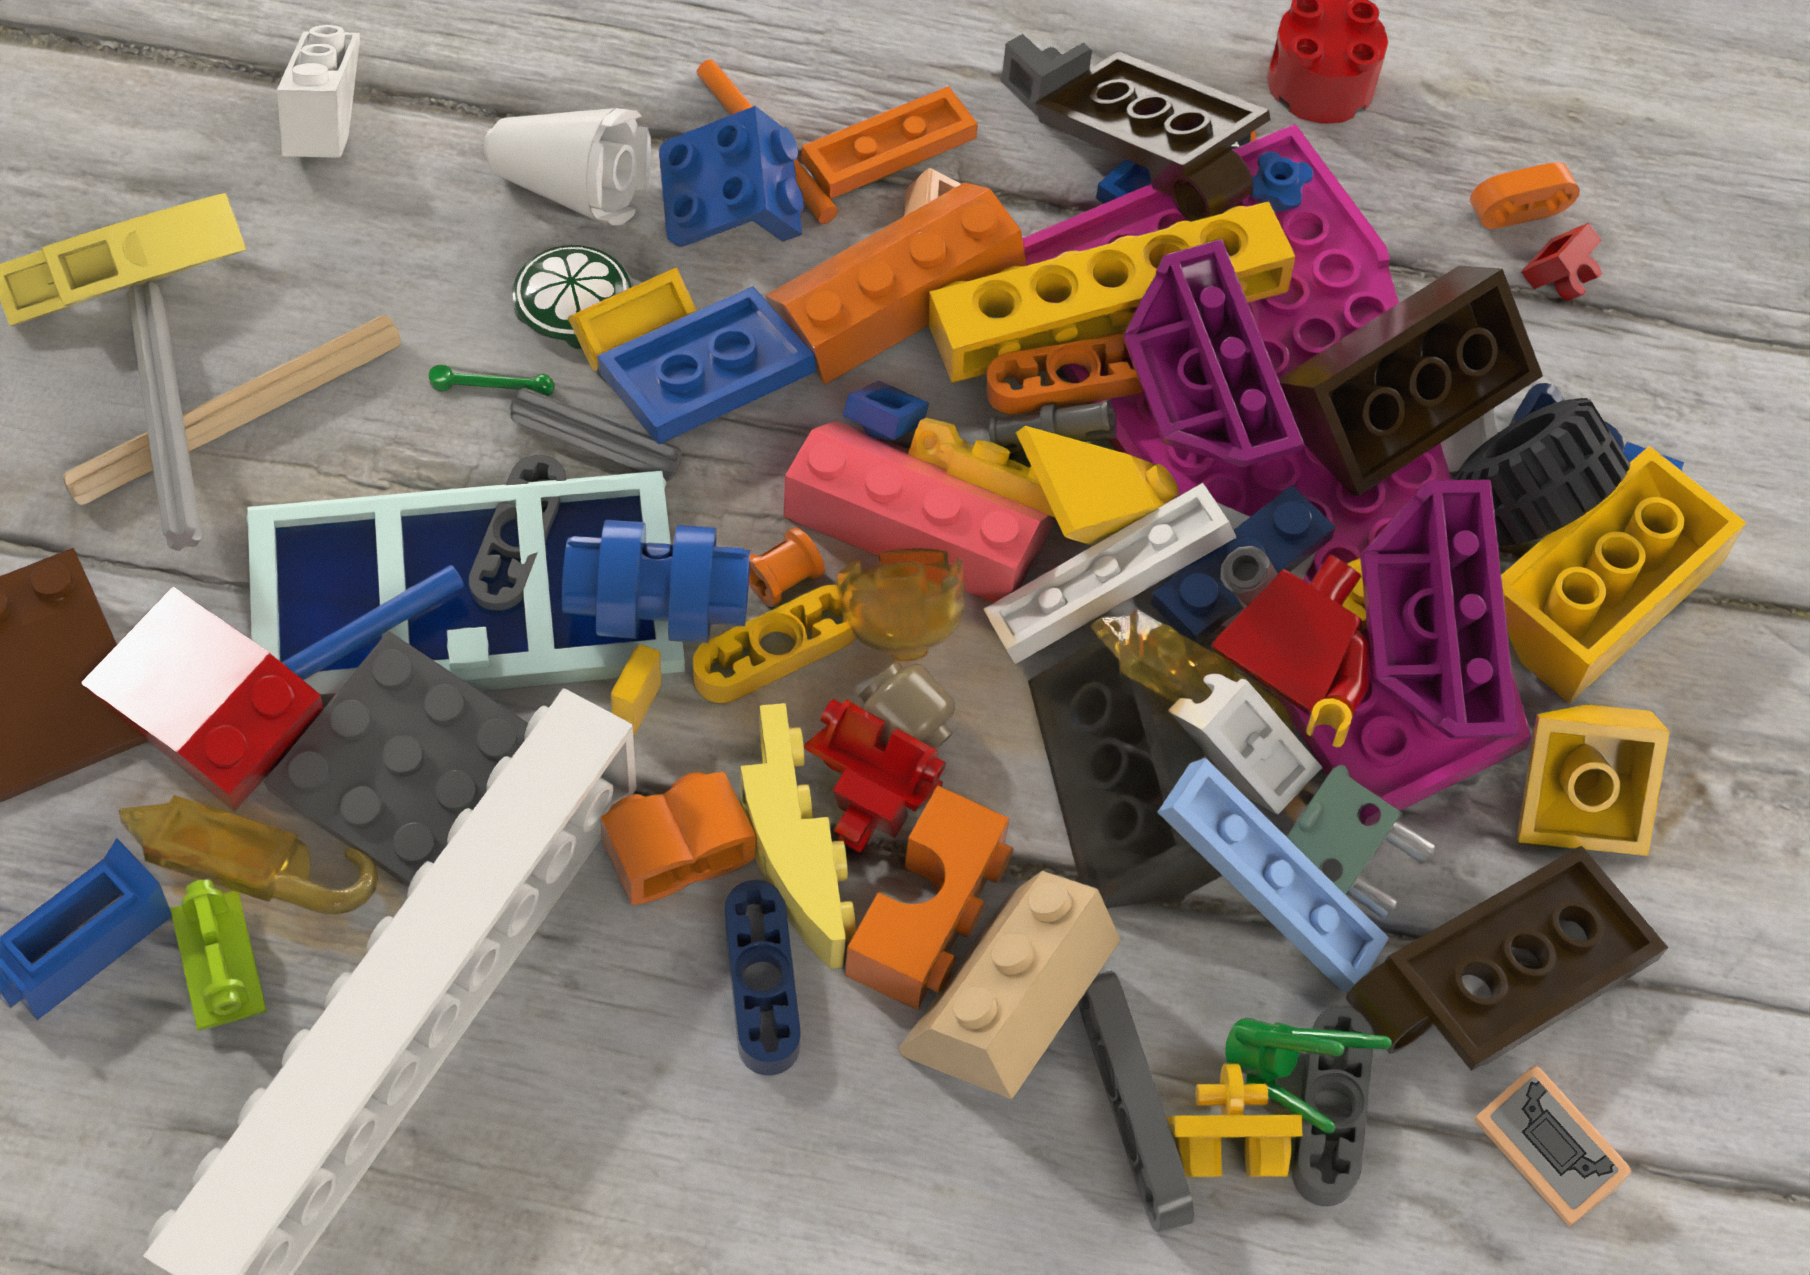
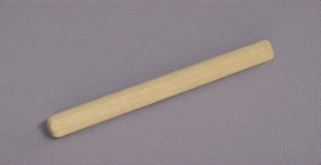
(238, 406)

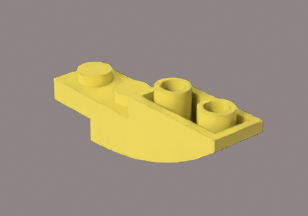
(118, 258)
(792, 845)

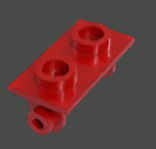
(851, 742)

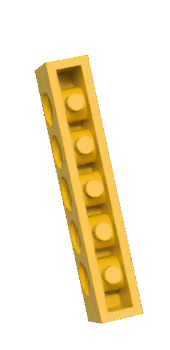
(1082, 284)

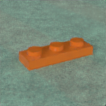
(889, 142)

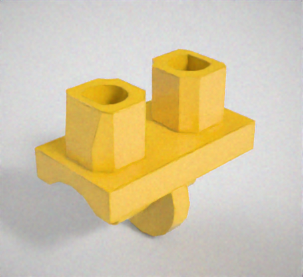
(1265, 1135)

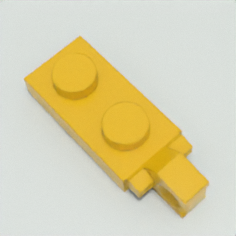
(978, 464)

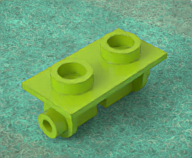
(217, 956)

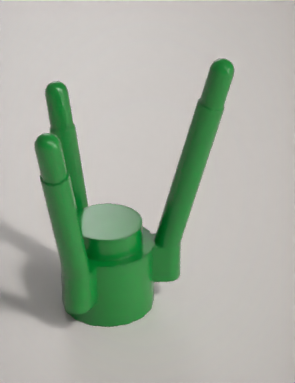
(1273, 1051)

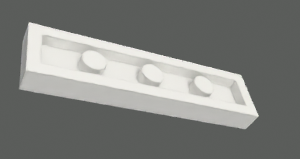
(1109, 573)

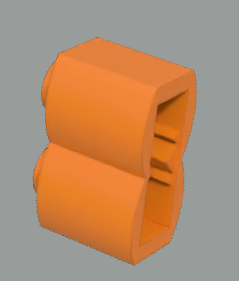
(677, 836)

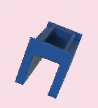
(92, 946)

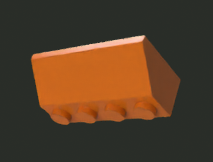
(883, 283)

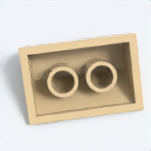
(1016, 985)

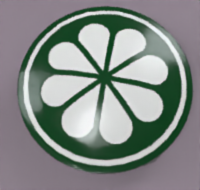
(562, 284)

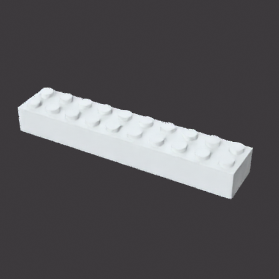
(404, 1005)

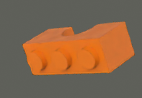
(907, 946)

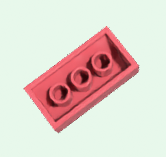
(890, 501)

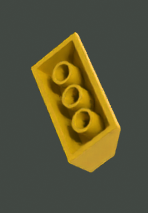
(1614, 573)

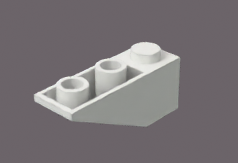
(318, 93)

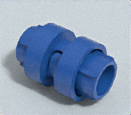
(634, 580)

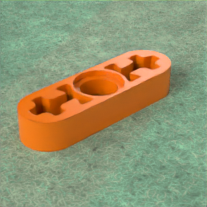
(1087, 353)

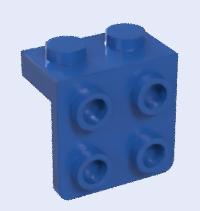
(731, 176)

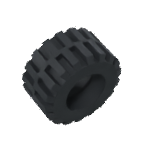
(1547, 469)

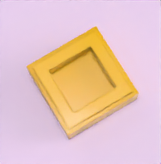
(637, 685)

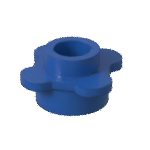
(1282, 193)

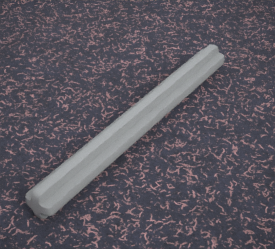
(164, 417)

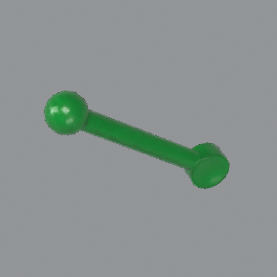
(442, 378)

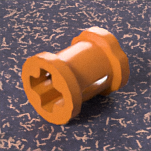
(784, 566)

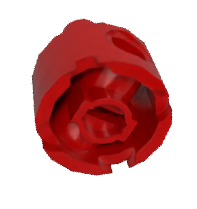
(1328, 58)

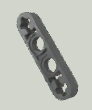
(1136, 1104)

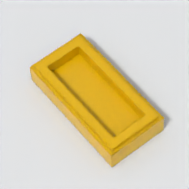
(631, 314)

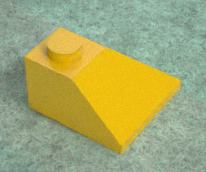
(1094, 487)
(1594, 779)

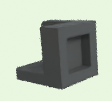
(1036, 73)

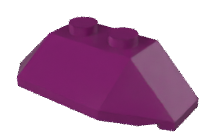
(1208, 363)
(1441, 611)

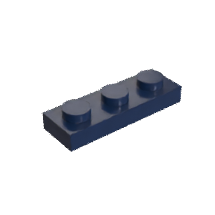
(1284, 529)

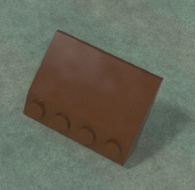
(47, 647)

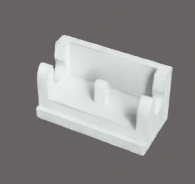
(1247, 742)

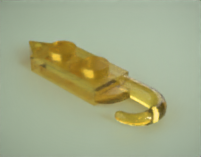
(1169, 661)
(241, 855)

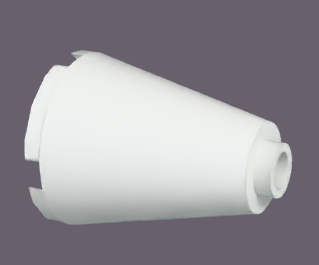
(575, 159)

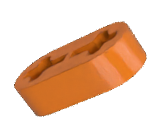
(1524, 195)

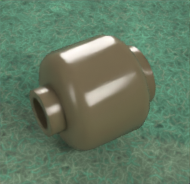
(911, 702)

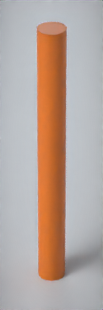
(734, 102)

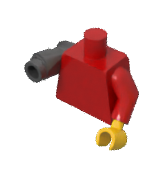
(1298, 636)

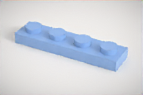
(1273, 874)

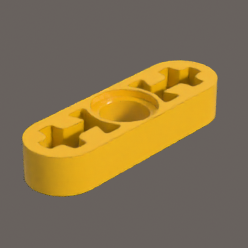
(767, 667)

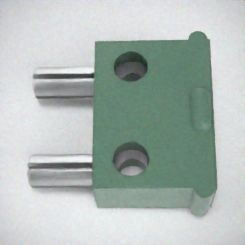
(1333, 831)

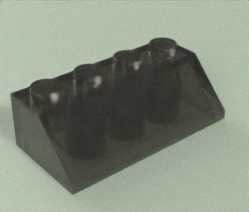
(1112, 769)

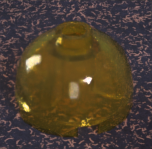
(904, 601)

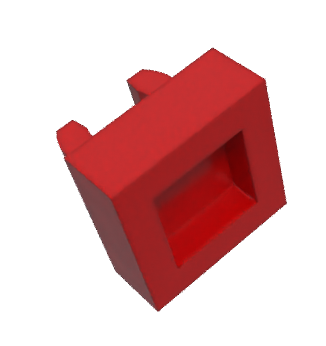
(1564, 260)
(866, 808)

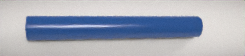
(375, 623)

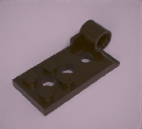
(1164, 125)
(1425, 983)

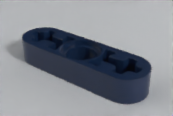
(748, 1022)

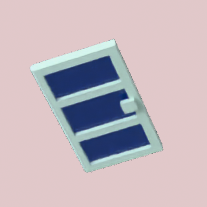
(341, 558)

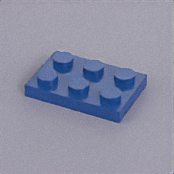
(706, 364)

